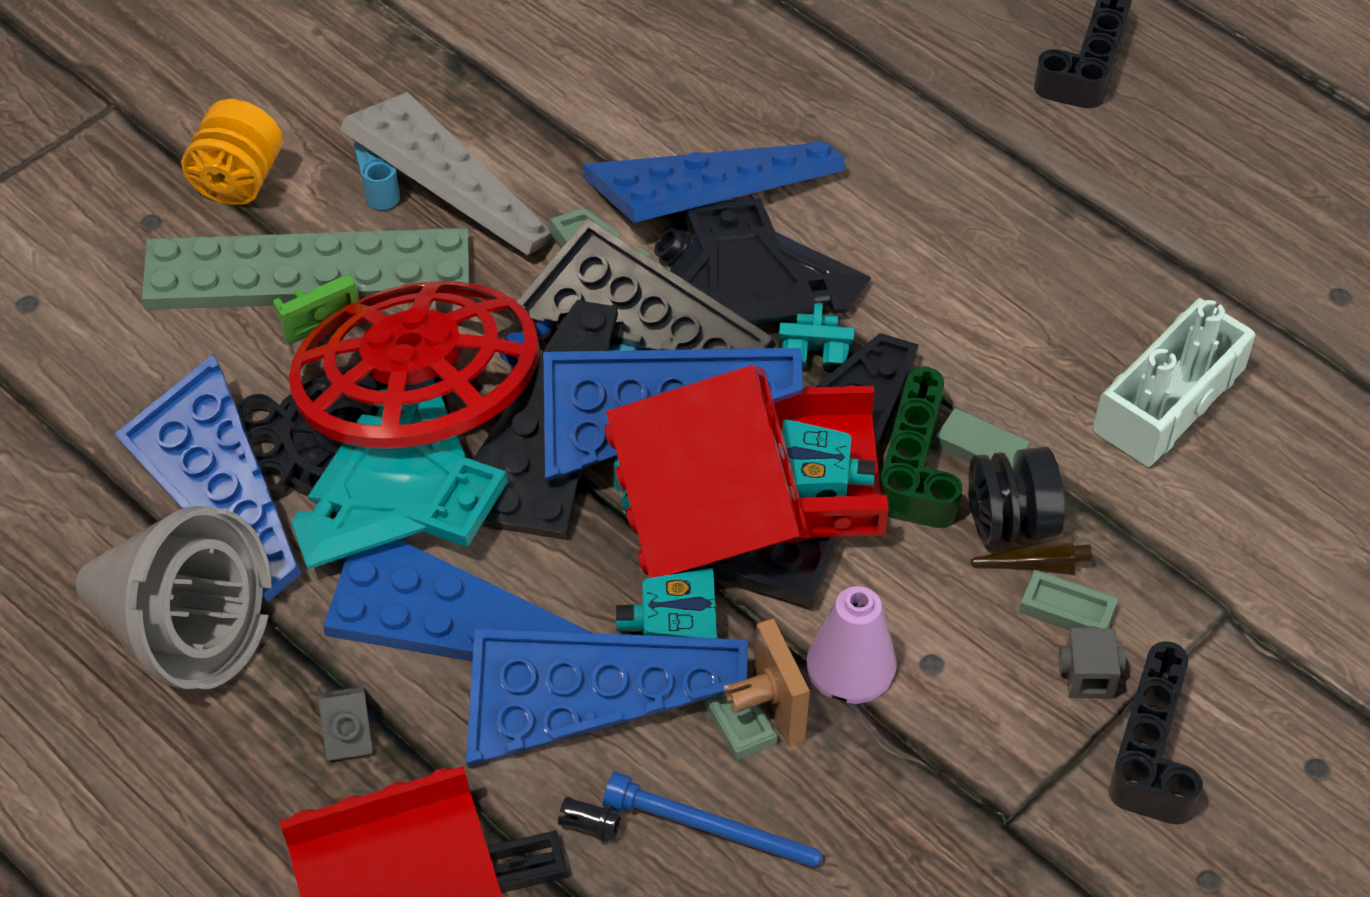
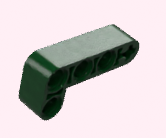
(911, 489)

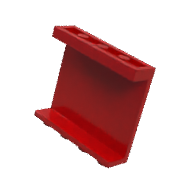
(848, 411)
(706, 472)
(394, 843)

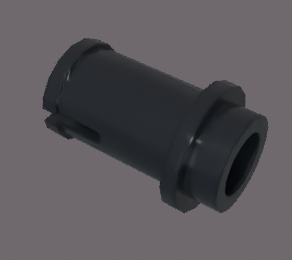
(590, 818)

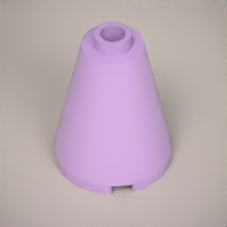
(853, 649)

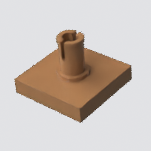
(775, 682)

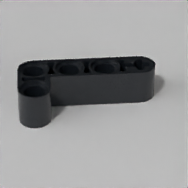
(1085, 77)
(1144, 762)

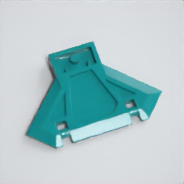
(397, 492)

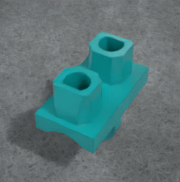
(818, 333)

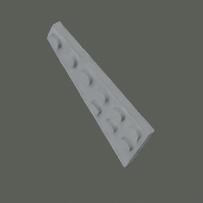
(428, 153)

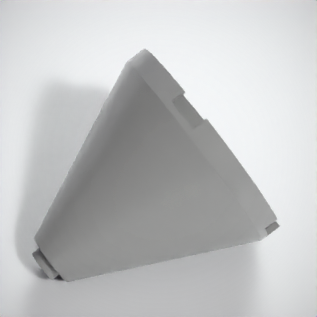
(183, 595)

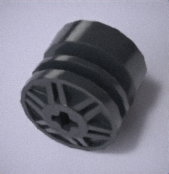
(1016, 495)

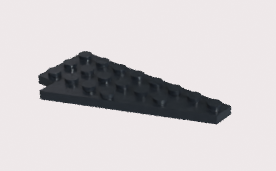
(799, 568)

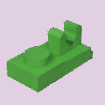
(310, 309)

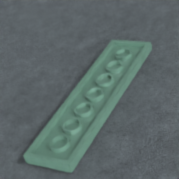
(269, 267)

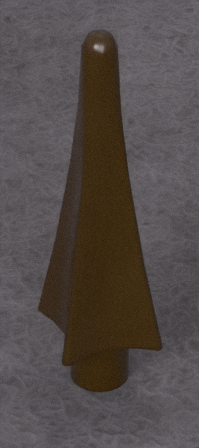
(1053, 556)

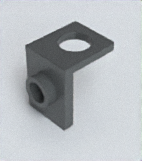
(345, 723)

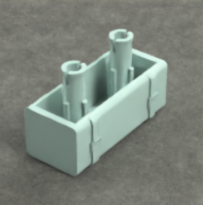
(1173, 381)

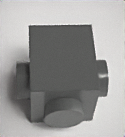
(1092, 662)

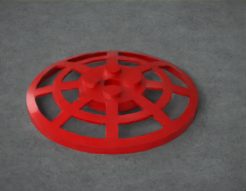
(392, 360)

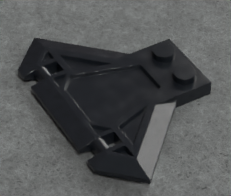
(757, 270)

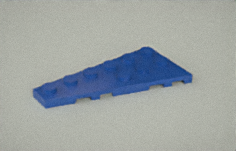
(682, 182)
(589, 383)
(424, 604)
(567, 684)

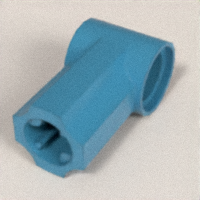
(378, 179)

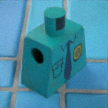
(823, 461)
(673, 607)

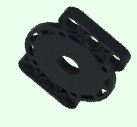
(298, 446)

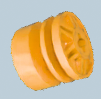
(232, 152)

